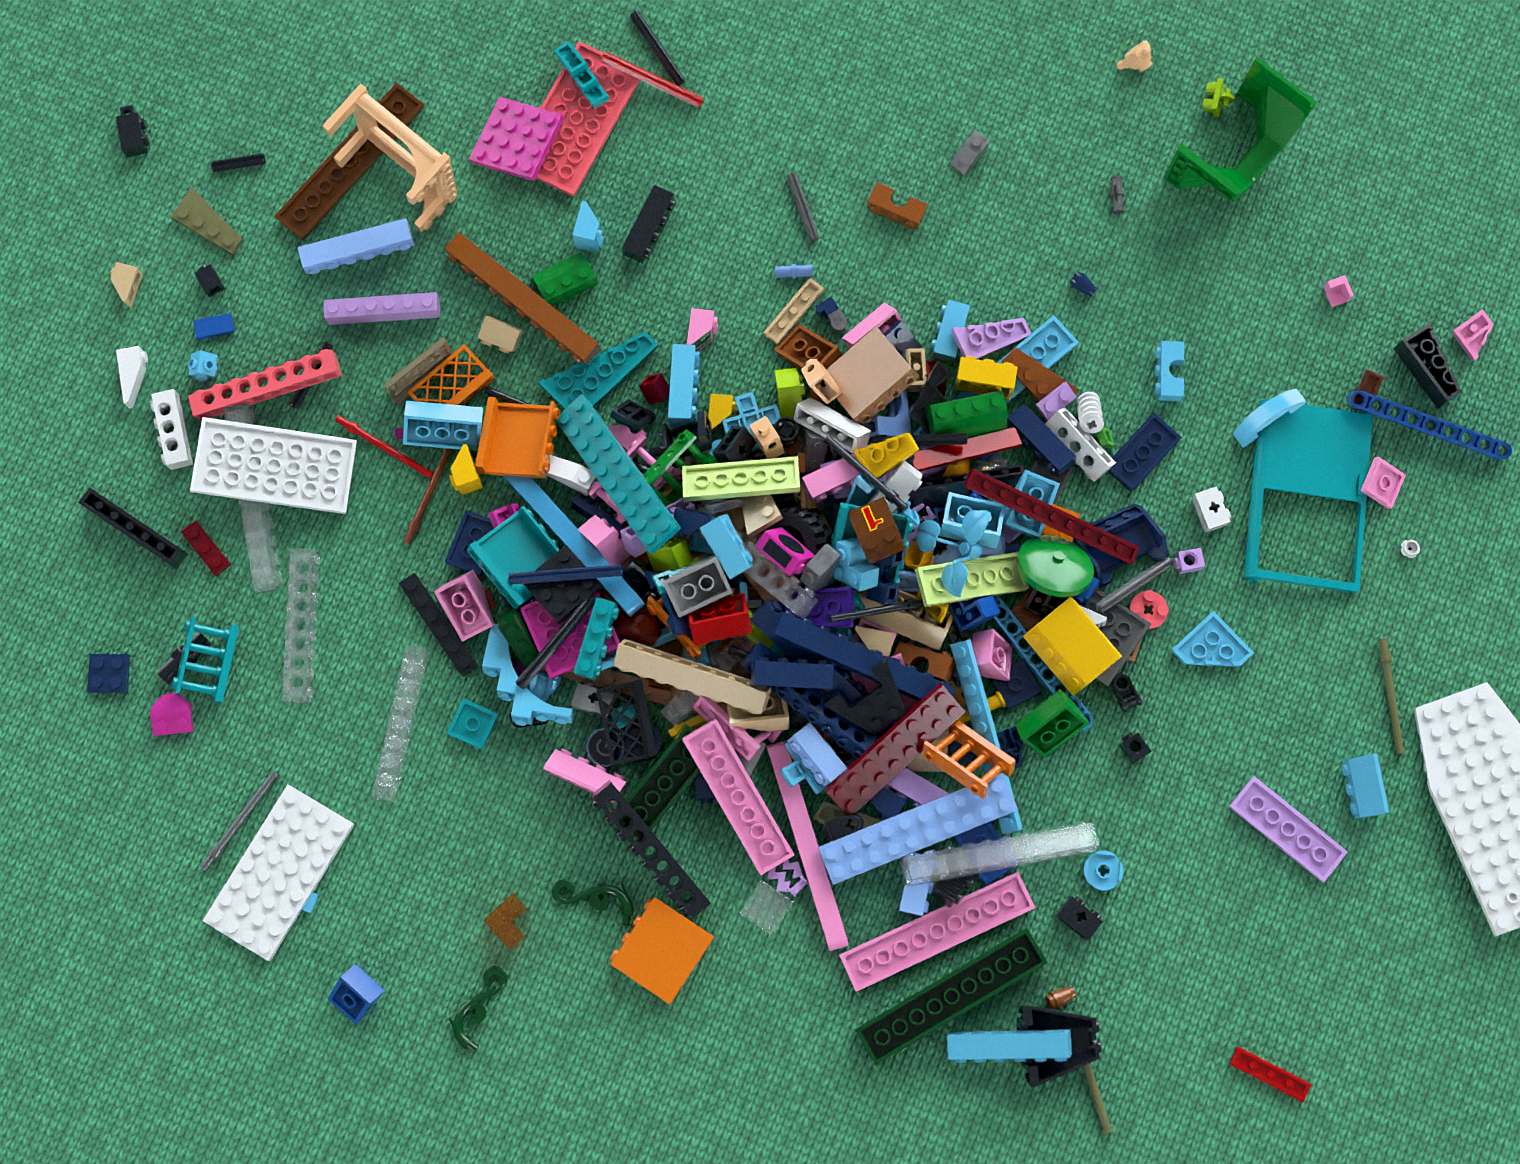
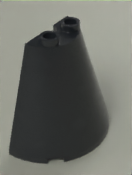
(1083, 1041)

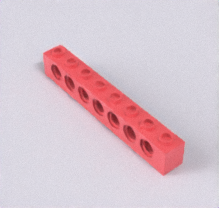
(329, 370)

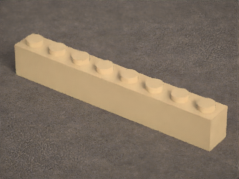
(691, 676)

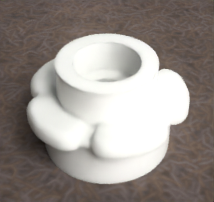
(1414, 546)

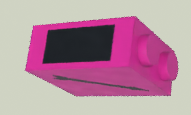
(784, 550)

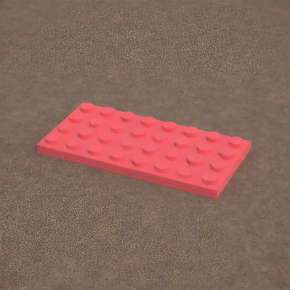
(583, 127)

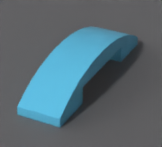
(1266, 414)

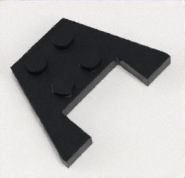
(929, 395)
(875, 709)

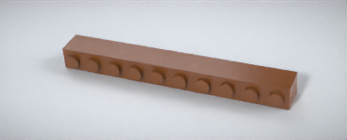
(522, 299)

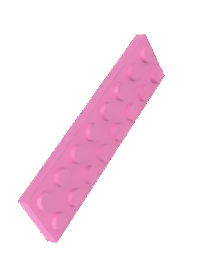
(738, 796)

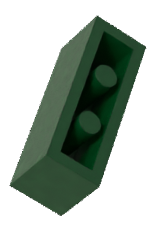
(518, 636)

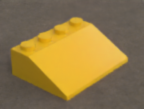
(1072, 646)

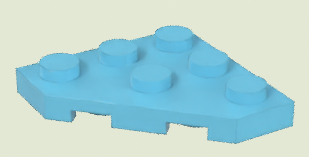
(1212, 645)

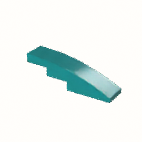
(581, 74)

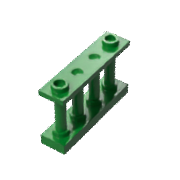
(670, 456)

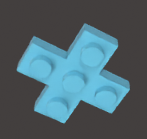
(750, 413)
(797, 772)

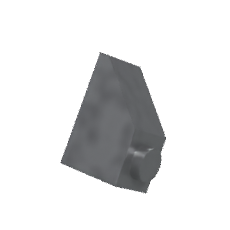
(970, 153)
(820, 568)

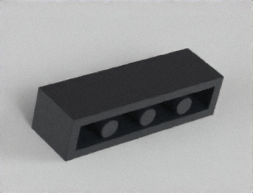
(648, 224)

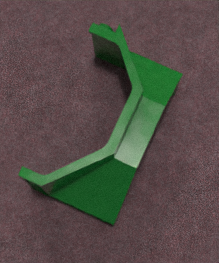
(1278, 114)

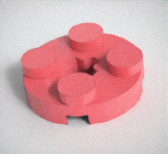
(1152, 599)

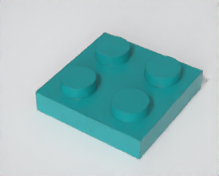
(472, 724)

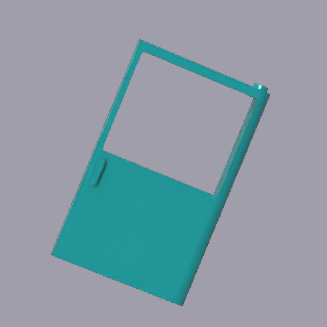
(1314, 455)

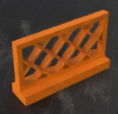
(465, 394)

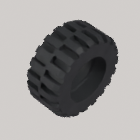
(808, 525)

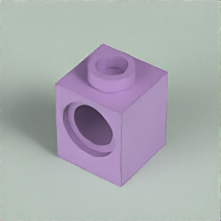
(1196, 557)

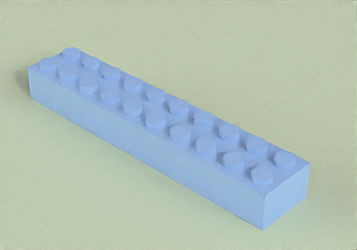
(915, 829)

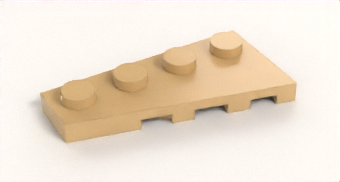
(760, 513)

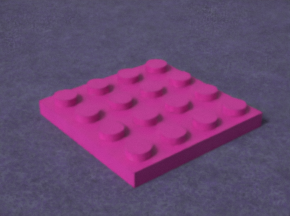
(516, 138)
(544, 627)

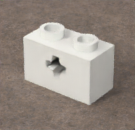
(1209, 519)

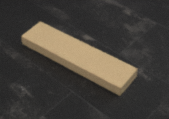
(793, 311)

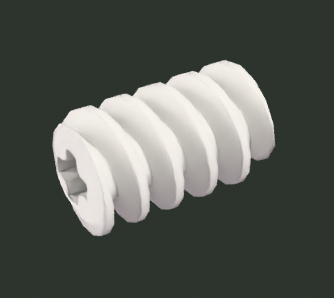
(1090, 412)

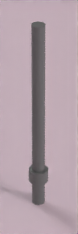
(215, 852)

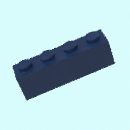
(1041, 440)
(792, 674)

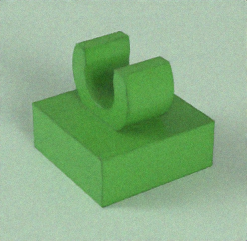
(1104, 437)

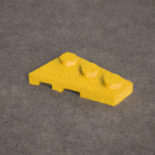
(886, 455)

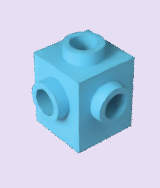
(202, 365)

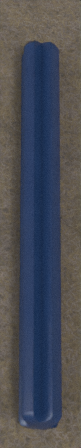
(565, 574)

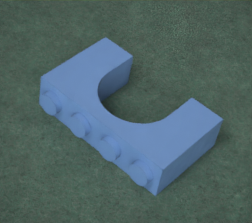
(897, 421)

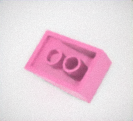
(466, 605)

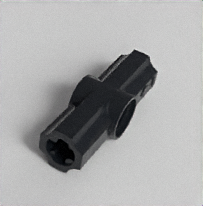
(170, 668)

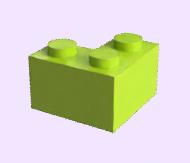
(789, 391)
(672, 555)

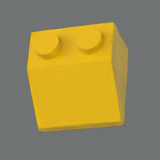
(464, 474)

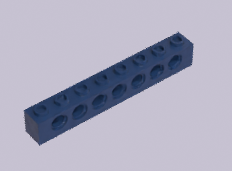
(811, 705)

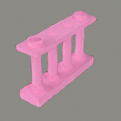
(635, 448)
(737, 736)

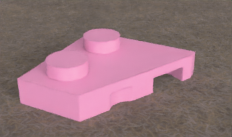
(1473, 333)

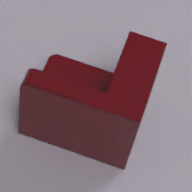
(655, 388)

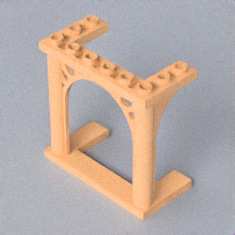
(430, 169)

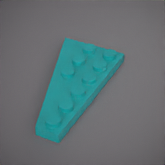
(601, 373)

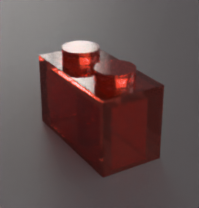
(639, 629)

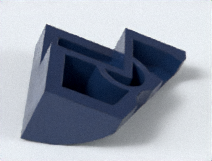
(1010, 744)

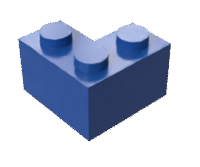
(973, 612)

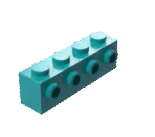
(596, 638)

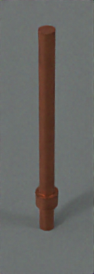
(414, 524)

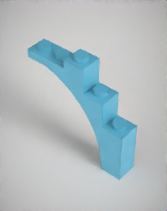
(525, 705)

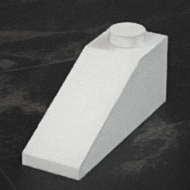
(132, 371)
(571, 474)

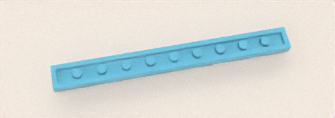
(980, 714)

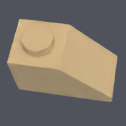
(126, 281)
(875, 639)

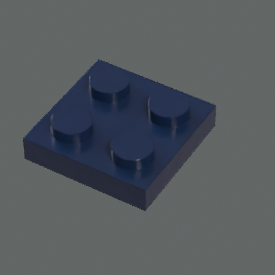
(108, 673)

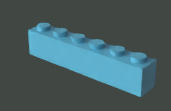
(1009, 1045)

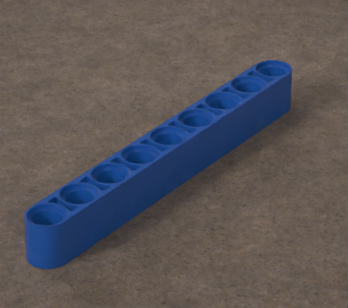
(1437, 425)

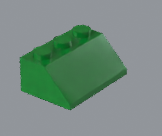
(565, 279)
(1051, 724)

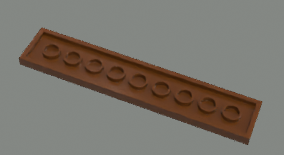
(332, 182)

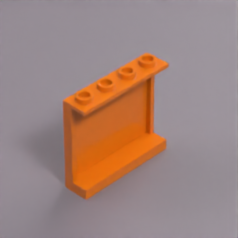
(517, 439)
(661, 950)

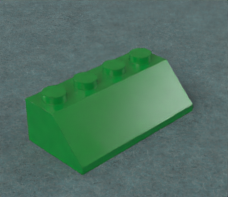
(969, 415)

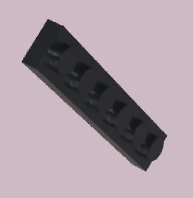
(438, 624)

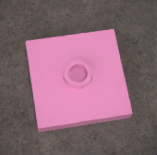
(1383, 482)

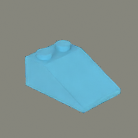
(1039, 488)

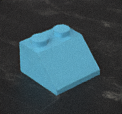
(587, 230)

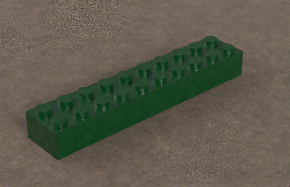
(950, 996)

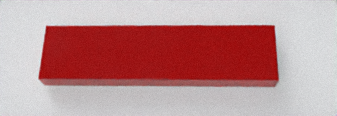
(1270, 1074)

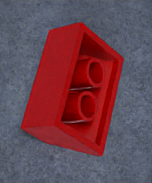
(720, 619)

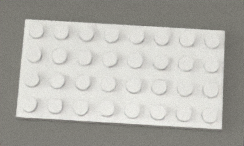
(273, 465)
(278, 872)

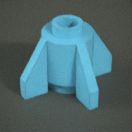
(543, 686)

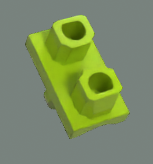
(1217, 89)

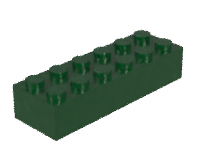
(662, 782)

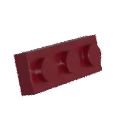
(206, 548)

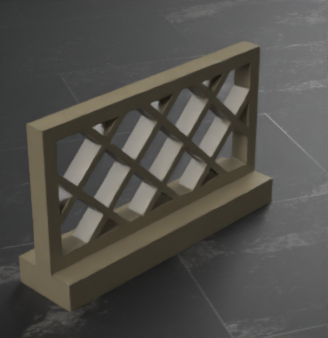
(417, 370)

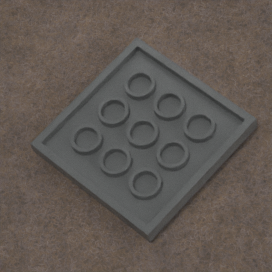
(1122, 629)

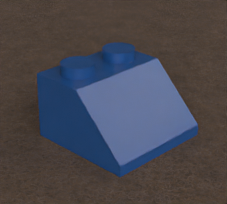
(355, 994)

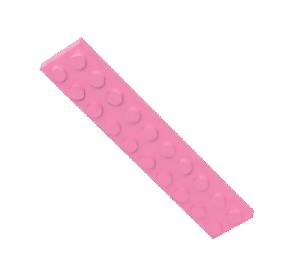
(936, 931)

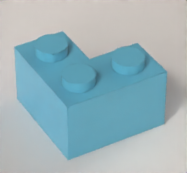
(852, 566)

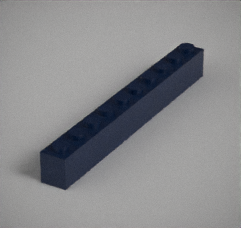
(851, 655)
(842, 678)

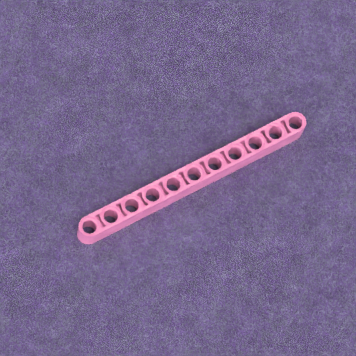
(808, 850)

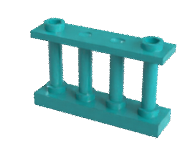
(225, 654)

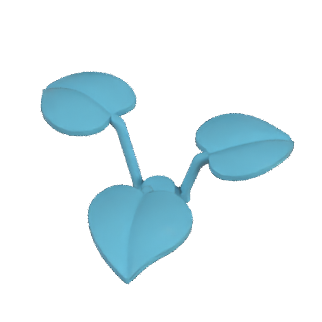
(955, 575)

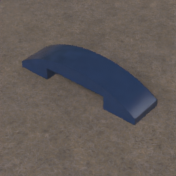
(677, 624)

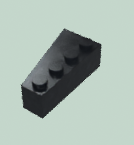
(1428, 365)

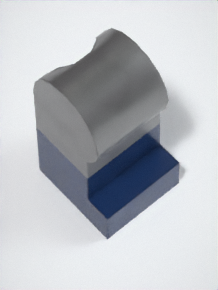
(833, 315)

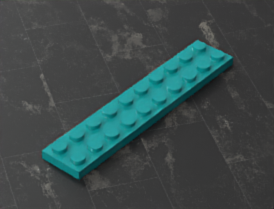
(617, 474)

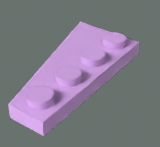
(989, 337)

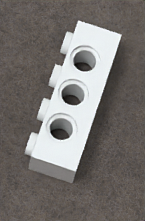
(1088, 444)
(182, 455)

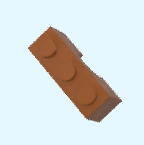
(909, 215)
(940, 665)

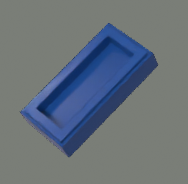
(214, 326)

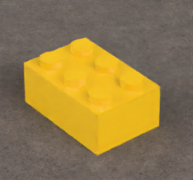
(985, 376)

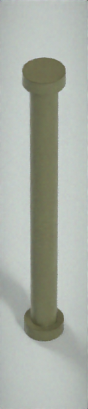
(1097, 1099)

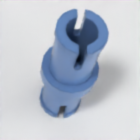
(794, 271)

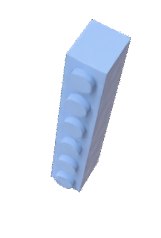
(356, 246)

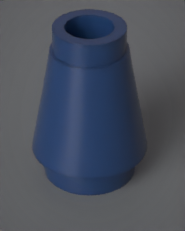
(1083, 284)

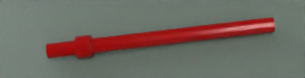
(353, 428)

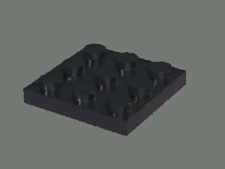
(562, 597)

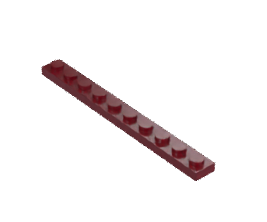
(1051, 516)

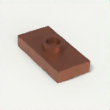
(1369, 383)

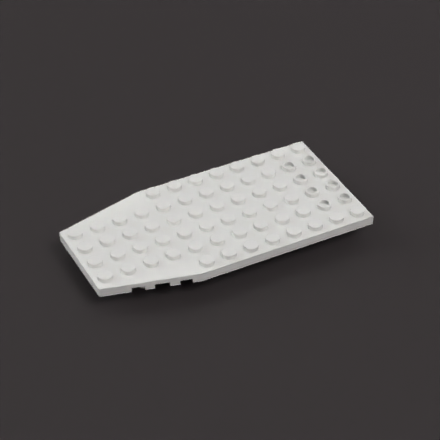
(1475, 782)

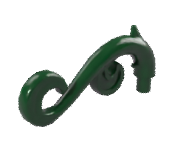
(600, 905)
(474, 1002)

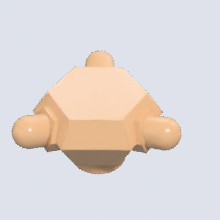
(1137, 58)

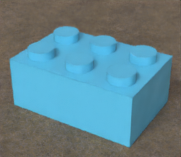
(958, 506)

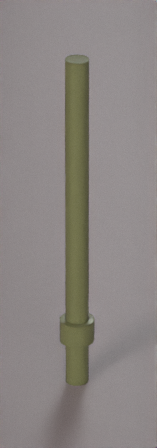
(1385, 659)

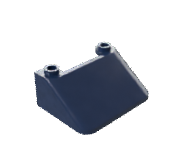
(1133, 526)

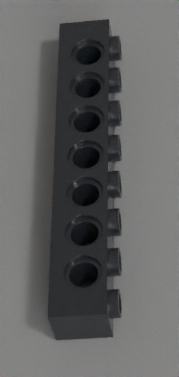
(698, 900)

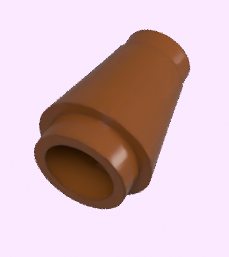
(1059, 998)

